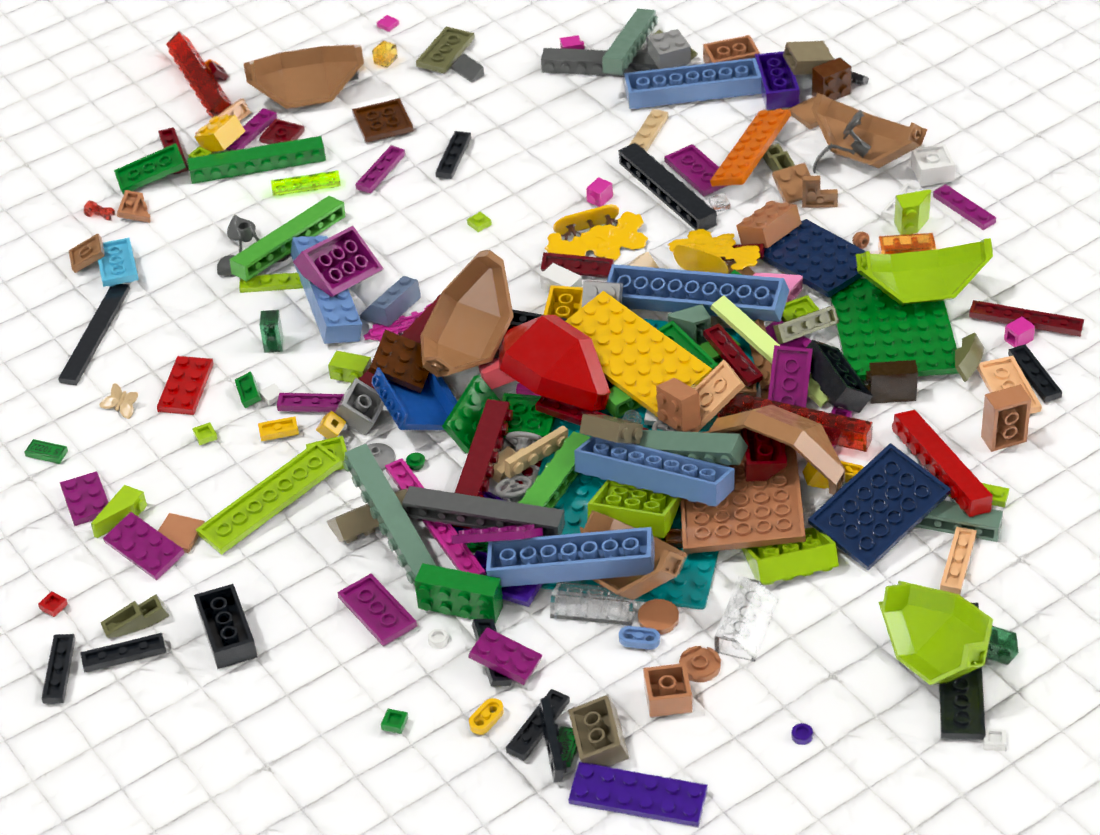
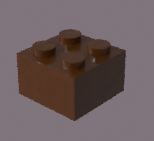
(832, 79)

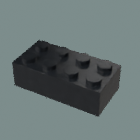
(837, 378)
(225, 626)

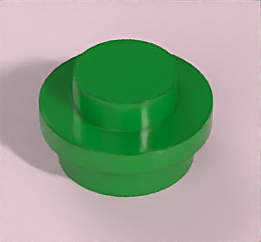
(415, 461)

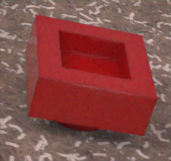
(53, 604)

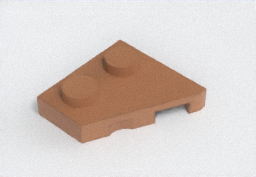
(133, 207)

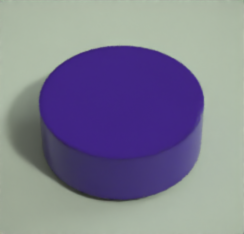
(802, 734)

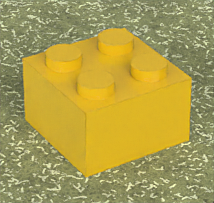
(219, 133)

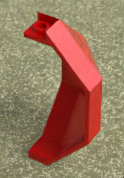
(555, 362)

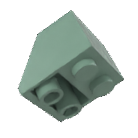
(692, 322)

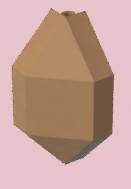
(305, 74)
(886, 138)
(468, 318)
(794, 430)
(667, 561)

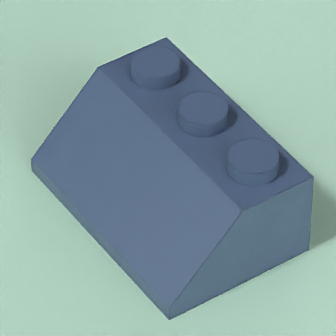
(393, 302)

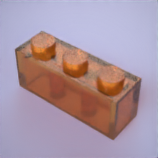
(906, 243)

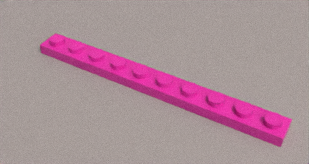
(457, 553)

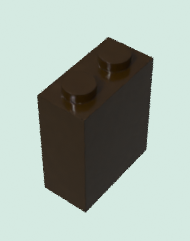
(892, 381)

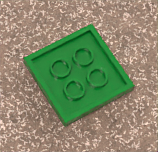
(526, 417)

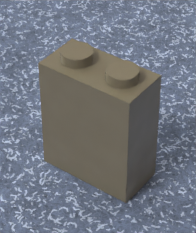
(805, 55)
(611, 428)

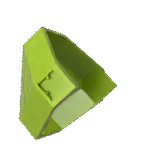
(925, 274)
(935, 631)

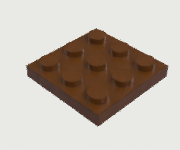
(382, 120)
(400, 361)

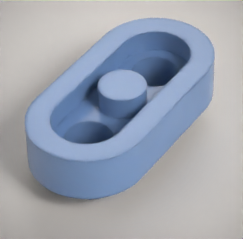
(639, 637)

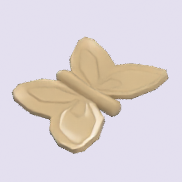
(122, 401)

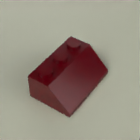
(763, 456)

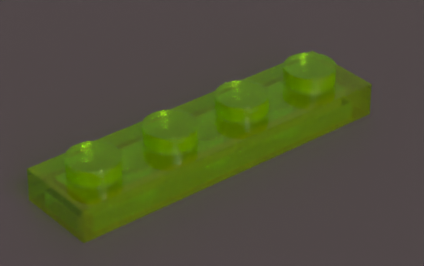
(305, 183)

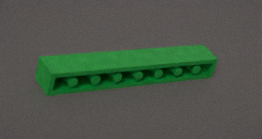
(256, 159)

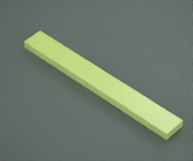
(758, 339)

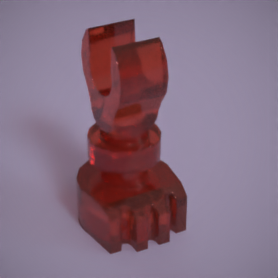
(92, 208)

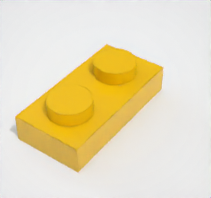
(278, 428)

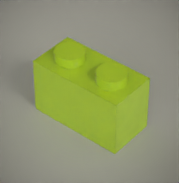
(348, 366)

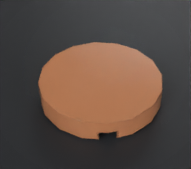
(658, 615)
(701, 663)

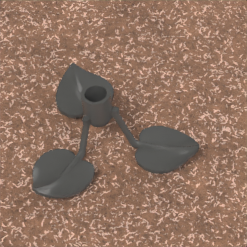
(858, 145)
(240, 230)

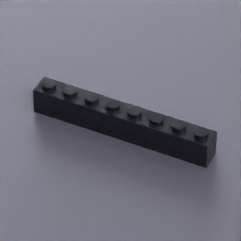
(667, 187)

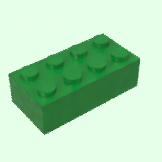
(458, 593)

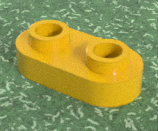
(484, 717)

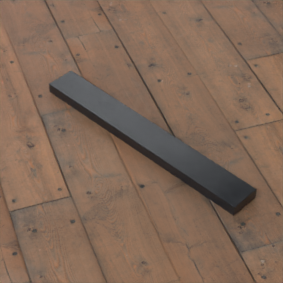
(94, 334)

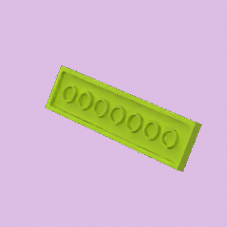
(269, 497)

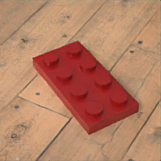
(185, 385)

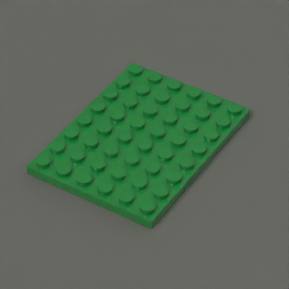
(881, 330)

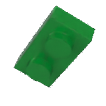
(248, 389)

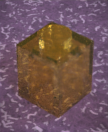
(384, 54)

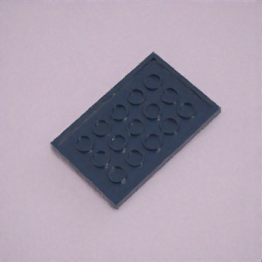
(817, 255)
(879, 506)

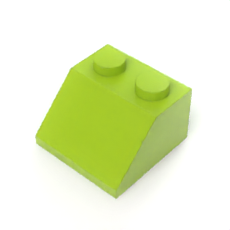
(912, 211)

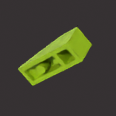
(125, 501)

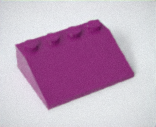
(338, 262)

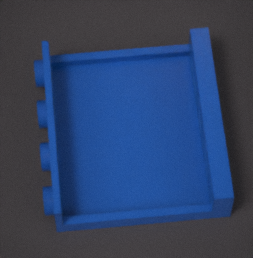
(414, 409)

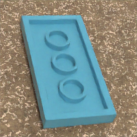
(118, 263)

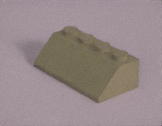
(357, 521)

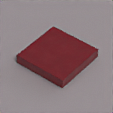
(281, 131)

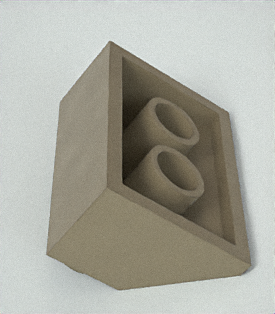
(598, 732)

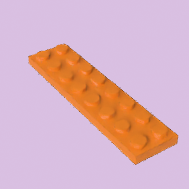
(750, 147)

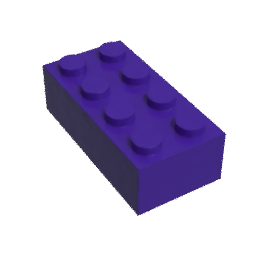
(778, 82)

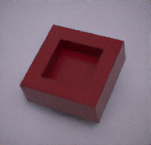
(218, 71)

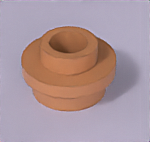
(861, 239)

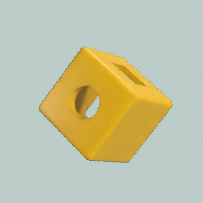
(331, 425)

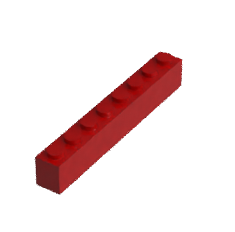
(942, 462)

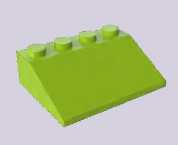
(636, 507)
(792, 559)

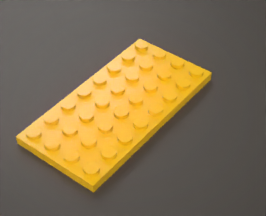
(634, 352)

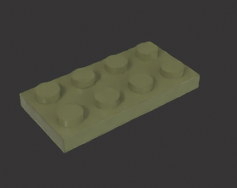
(445, 49)

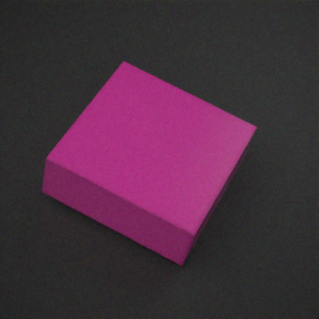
(387, 23)

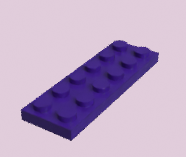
(638, 794)

